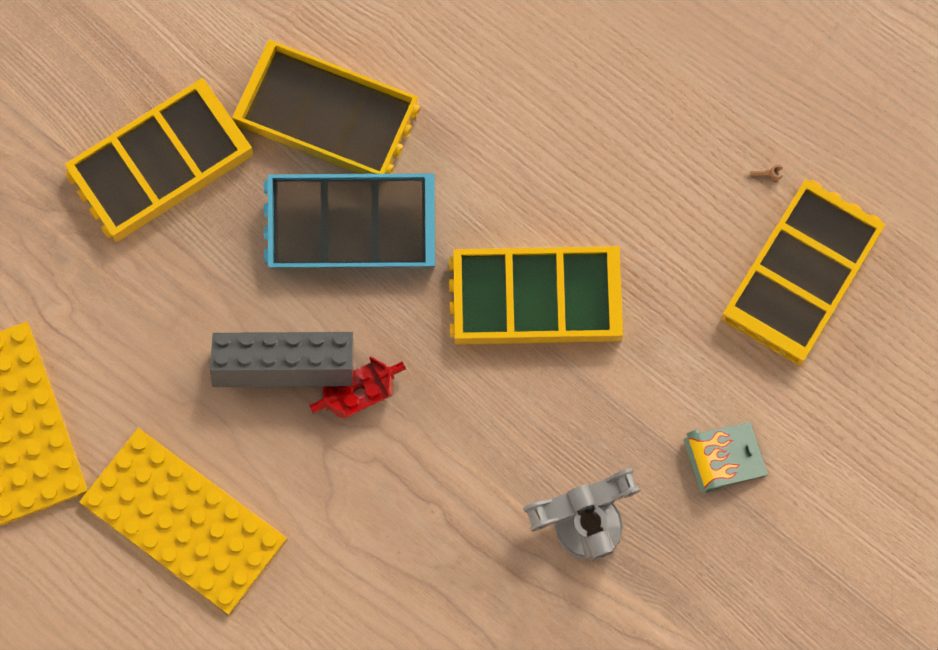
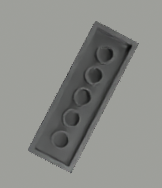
(282, 359)

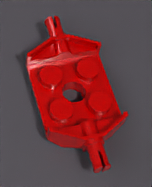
(373, 377)

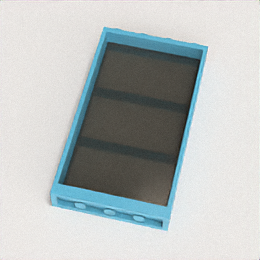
(350, 220)

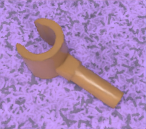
(769, 173)

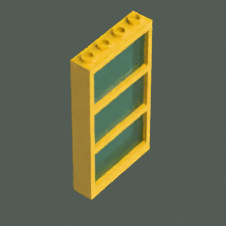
(536, 295)

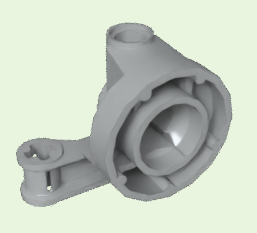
(593, 498)

